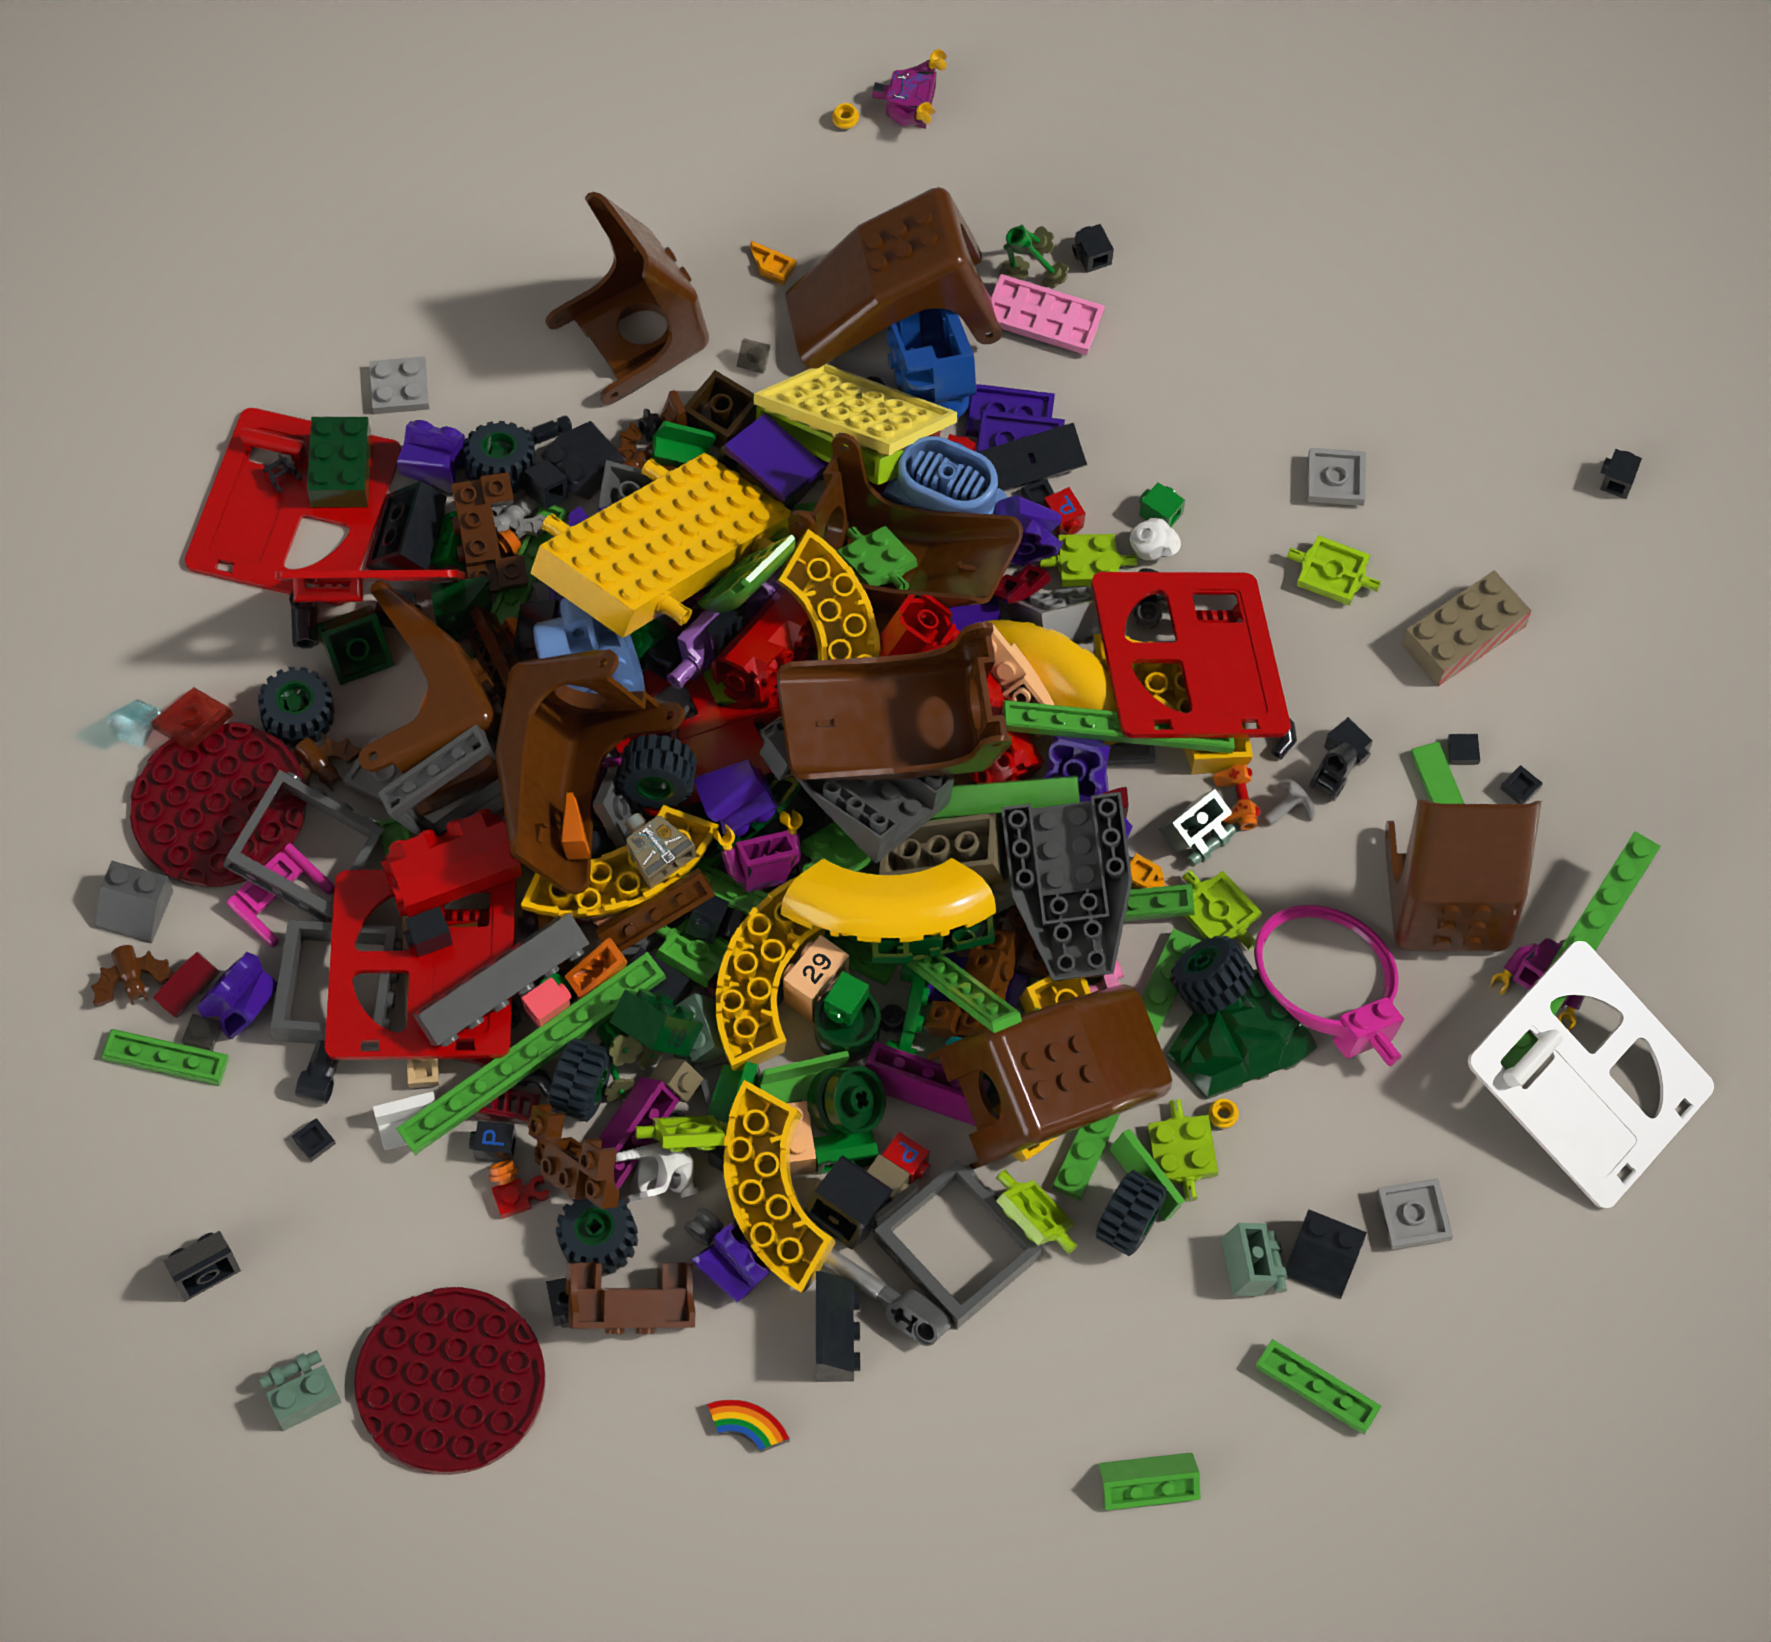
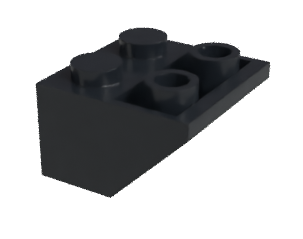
(847, 1202)

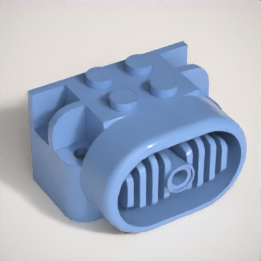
(944, 478)
(580, 632)

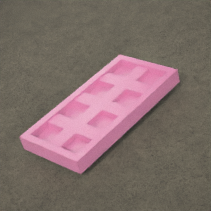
(1046, 314)

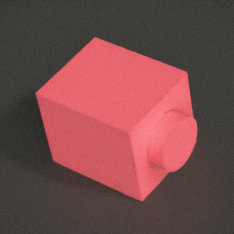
(546, 1001)

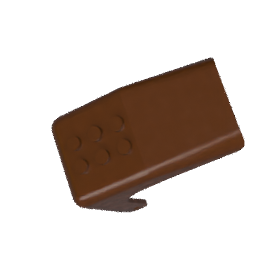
(887, 271)
(638, 280)
(956, 552)
(456, 701)
(893, 713)
(555, 746)
(1461, 875)
(1058, 1070)

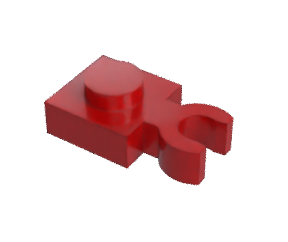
(515, 1197)

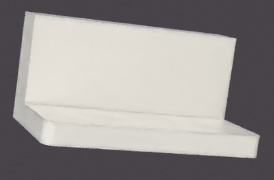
(395, 1113)

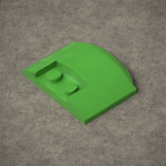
(747, 577)

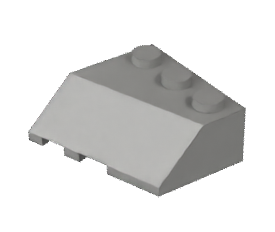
(1067, 612)

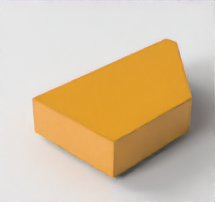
(772, 263)
(1145, 873)

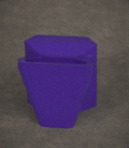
(431, 454)
(1037, 524)
(1083, 759)
(736, 796)
(238, 995)
(732, 1263)

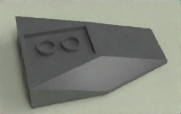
(877, 812)
(1071, 881)

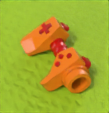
(1244, 811)

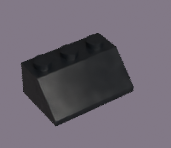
(407, 529)
(836, 1328)

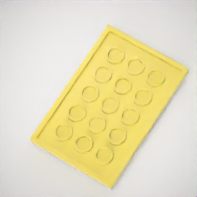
(855, 406)

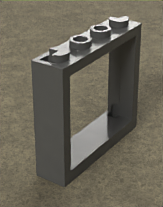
(433, 774)
(278, 884)
(310, 1032)
(920, 1274)

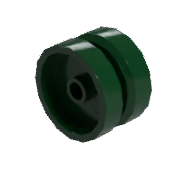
(855, 1039)
(846, 1100)

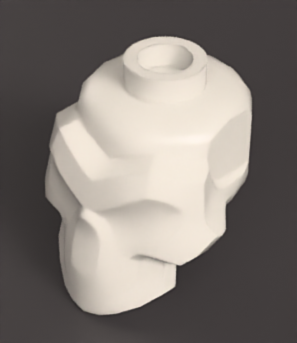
(1154, 539)

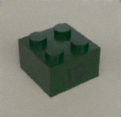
(657, 1022)

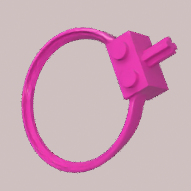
(1361, 1028)

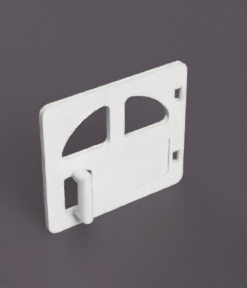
(1574, 1102)

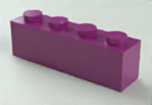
(919, 1082)
(646, 1101)

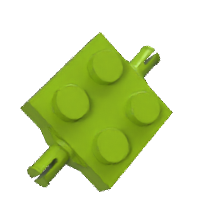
(1086, 555)
(1333, 570)
(1221, 908)
(685, 1131)
(1184, 1148)
(1035, 1212)

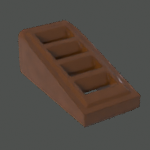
(674, 410)

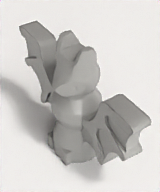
(513, 516)

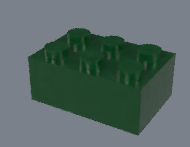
(339, 462)

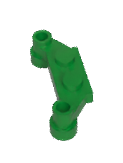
(913, 1021)

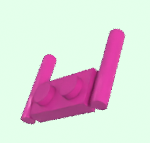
(252, 899)

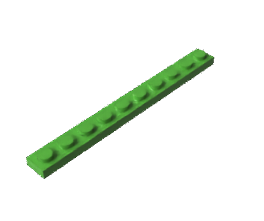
(1598, 917)
(527, 1055)
(1092, 1139)

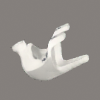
(670, 1169)

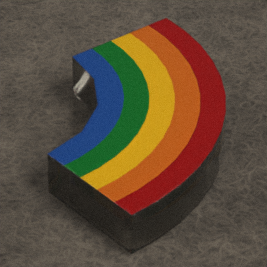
(748, 1421)

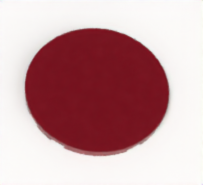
(199, 800)
(450, 1381)

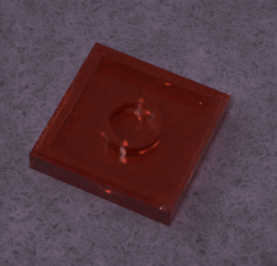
(192, 718)

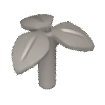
(1297, 796)

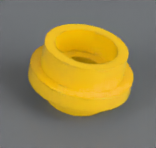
(845, 110)
(1223, 1105)

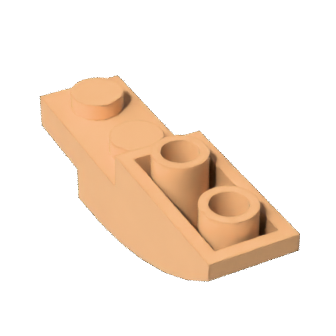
(1017, 674)

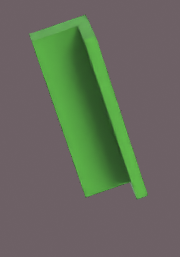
(793, 1080)
(1150, 1481)

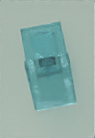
(134, 722)

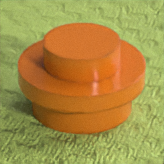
(508, 542)
(503, 1172)

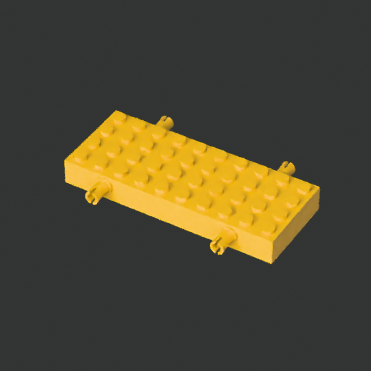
(658, 543)

